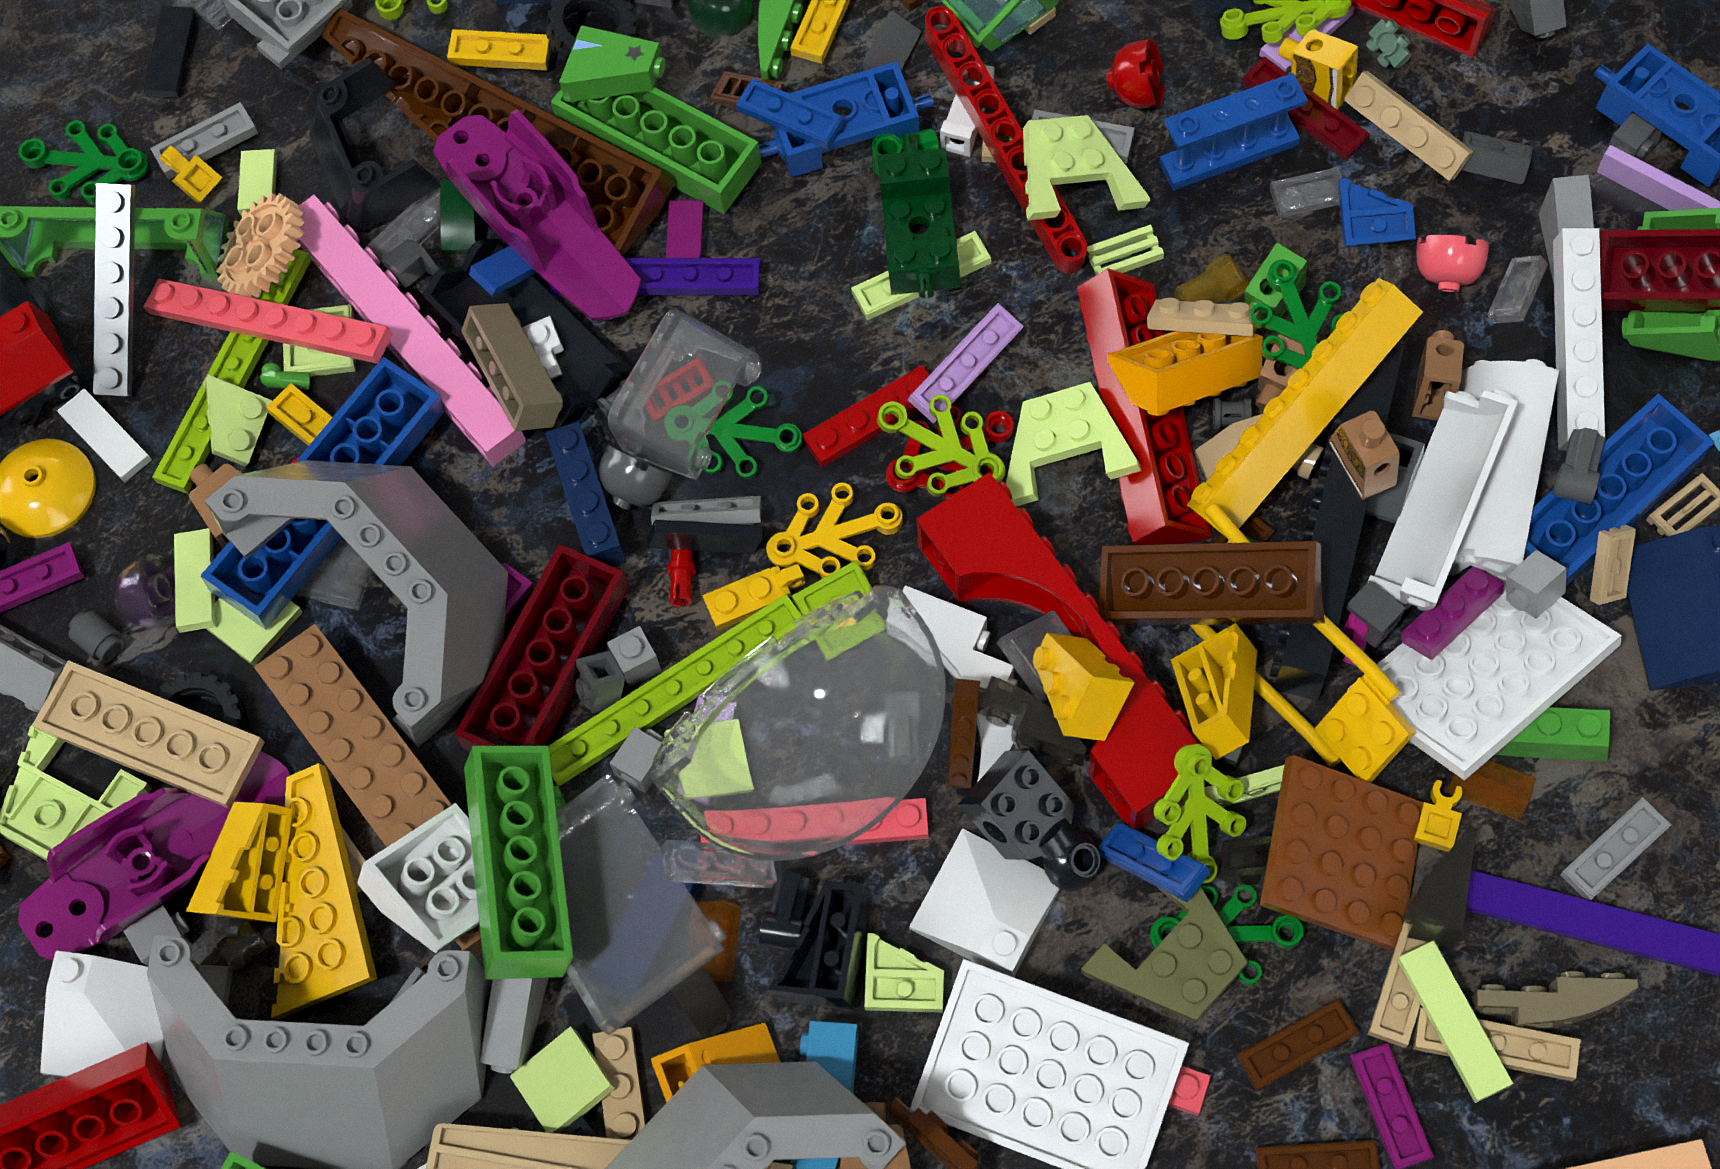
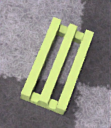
(1122, 247)

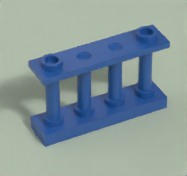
(1232, 131)

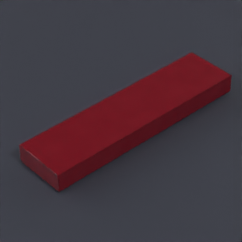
(1316, 117)

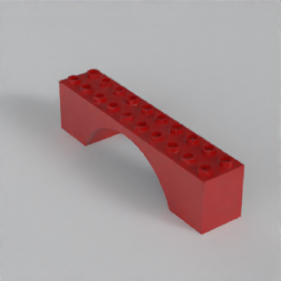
(993, 553)

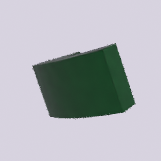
(457, 220)

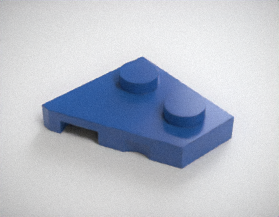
(1372, 217)

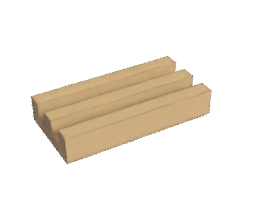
(1666, 527)
(1612, 564)

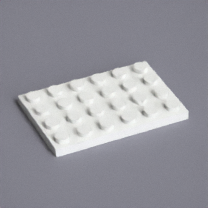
(1494, 678)
(1048, 1073)

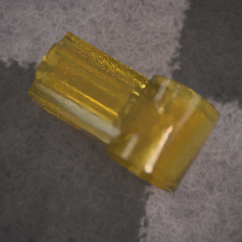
(1220, 281)

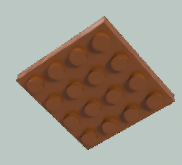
(1341, 853)

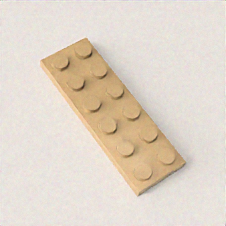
(148, 734)

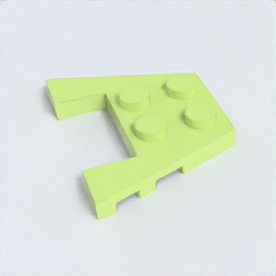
(1073, 152)
(1060, 428)
(46, 811)

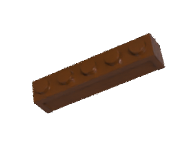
(963, 733)

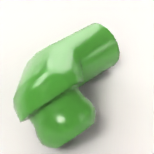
(275, 378)

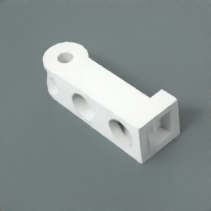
(960, 126)

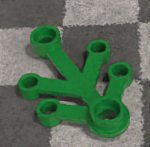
(88, 162)
(1302, 329)
(727, 429)
(1240, 934)

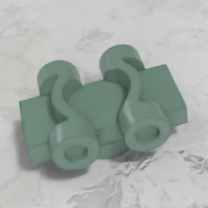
(1392, 45)

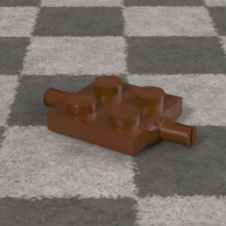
(932, 1134)

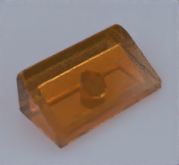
(1496, 789)
(727, 917)

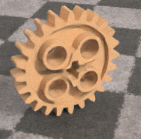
(260, 246)

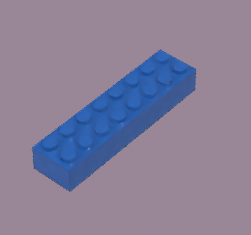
(374, 426)

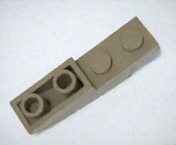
(1568, 1001)

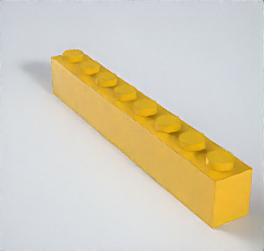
(1307, 403)

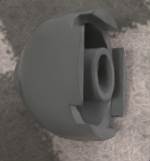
(631, 479)

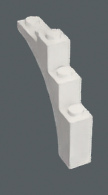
(959, 638)

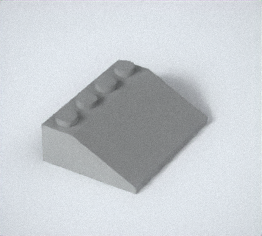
(282, 21)

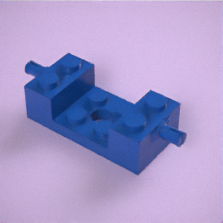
(1652, 88)
(878, 107)

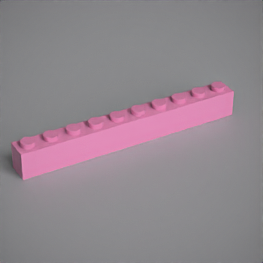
(414, 338)

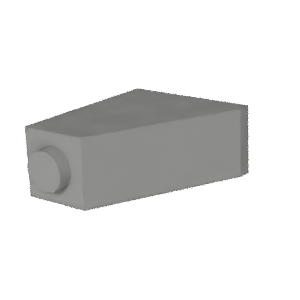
(1565, 206)
(511, 1022)

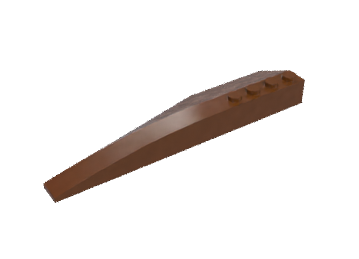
(436, 95)

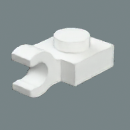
(546, 344)

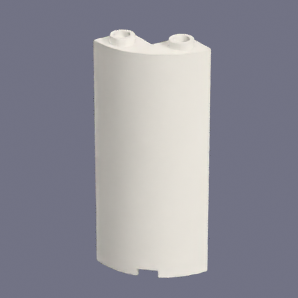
(1443, 497)
(1505, 507)

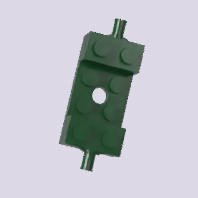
(913, 193)

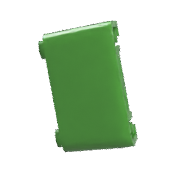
(1677, 332)

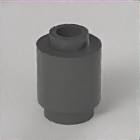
(95, 636)

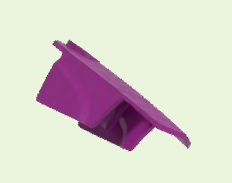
(538, 211)
(134, 861)

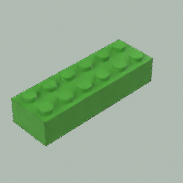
(686, 144)
(517, 863)

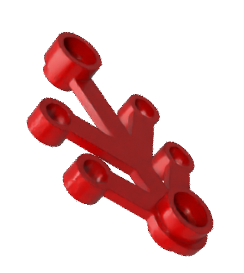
(920, 479)

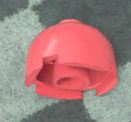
(1451, 260)

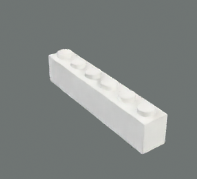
(1578, 332)

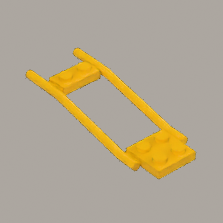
(1363, 724)

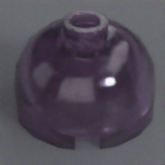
(146, 592)

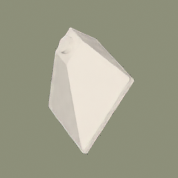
(427, 880)
(985, 905)
(96, 1012)

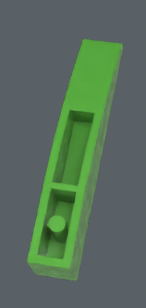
(776, 33)
(1563, 735)

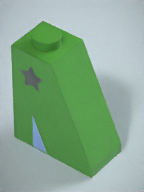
(610, 65)

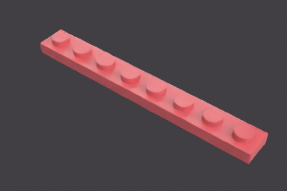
(269, 320)

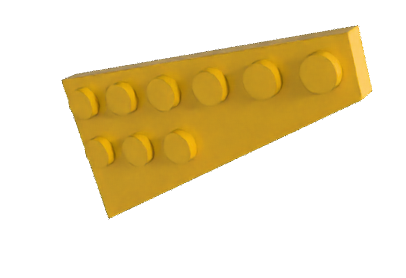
(318, 908)

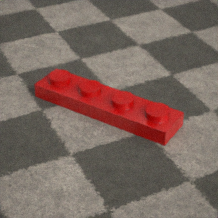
(859, 421)

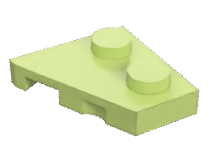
(234, 419)
(900, 980)

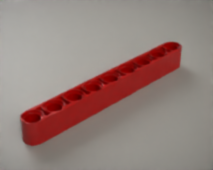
(997, 124)

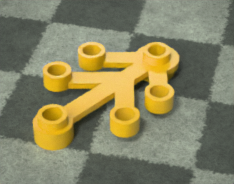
(829, 535)

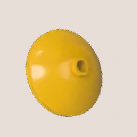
(55, 498)

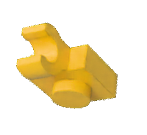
(193, 176)

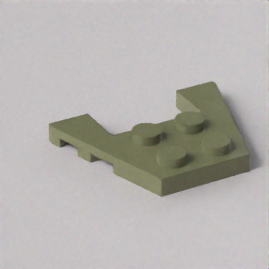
(1184, 970)

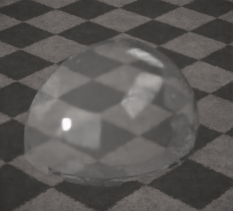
(828, 726)

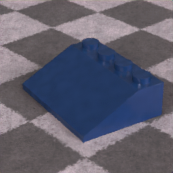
(1677, 607)

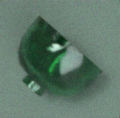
(720, 16)

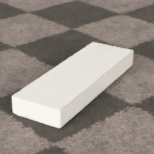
(104, 435)

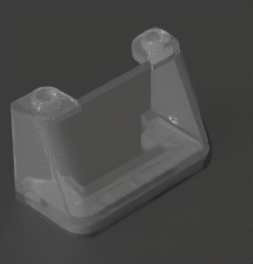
(679, 393)

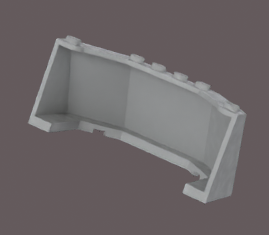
(416, 549)
(324, 1089)
(759, 1115)

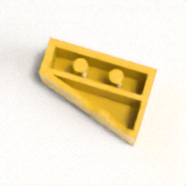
(1080, 685)
(1219, 689)
(246, 864)

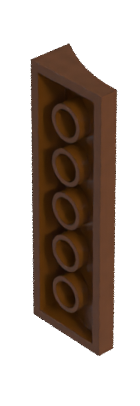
(1212, 584)

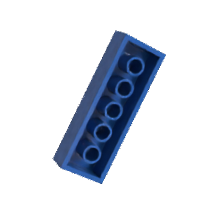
(1635, 473)

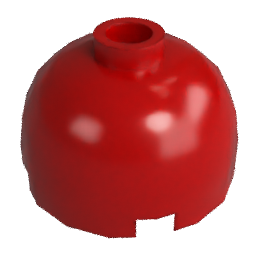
(1137, 75)

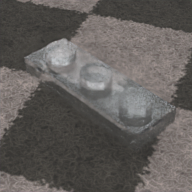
(713, 865)

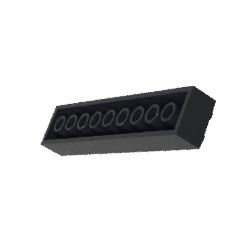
(1336, 524)

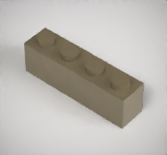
(512, 367)

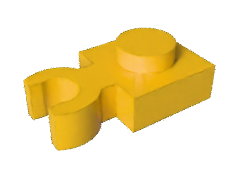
(1437, 822)

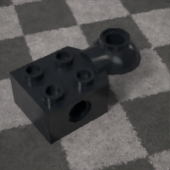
(1030, 818)

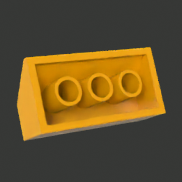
(1185, 368)

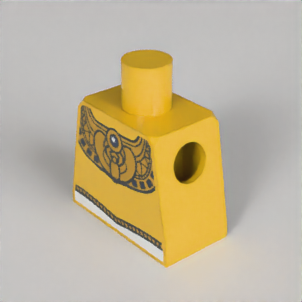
(1323, 64)

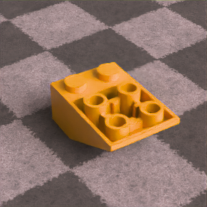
(735, 1047)

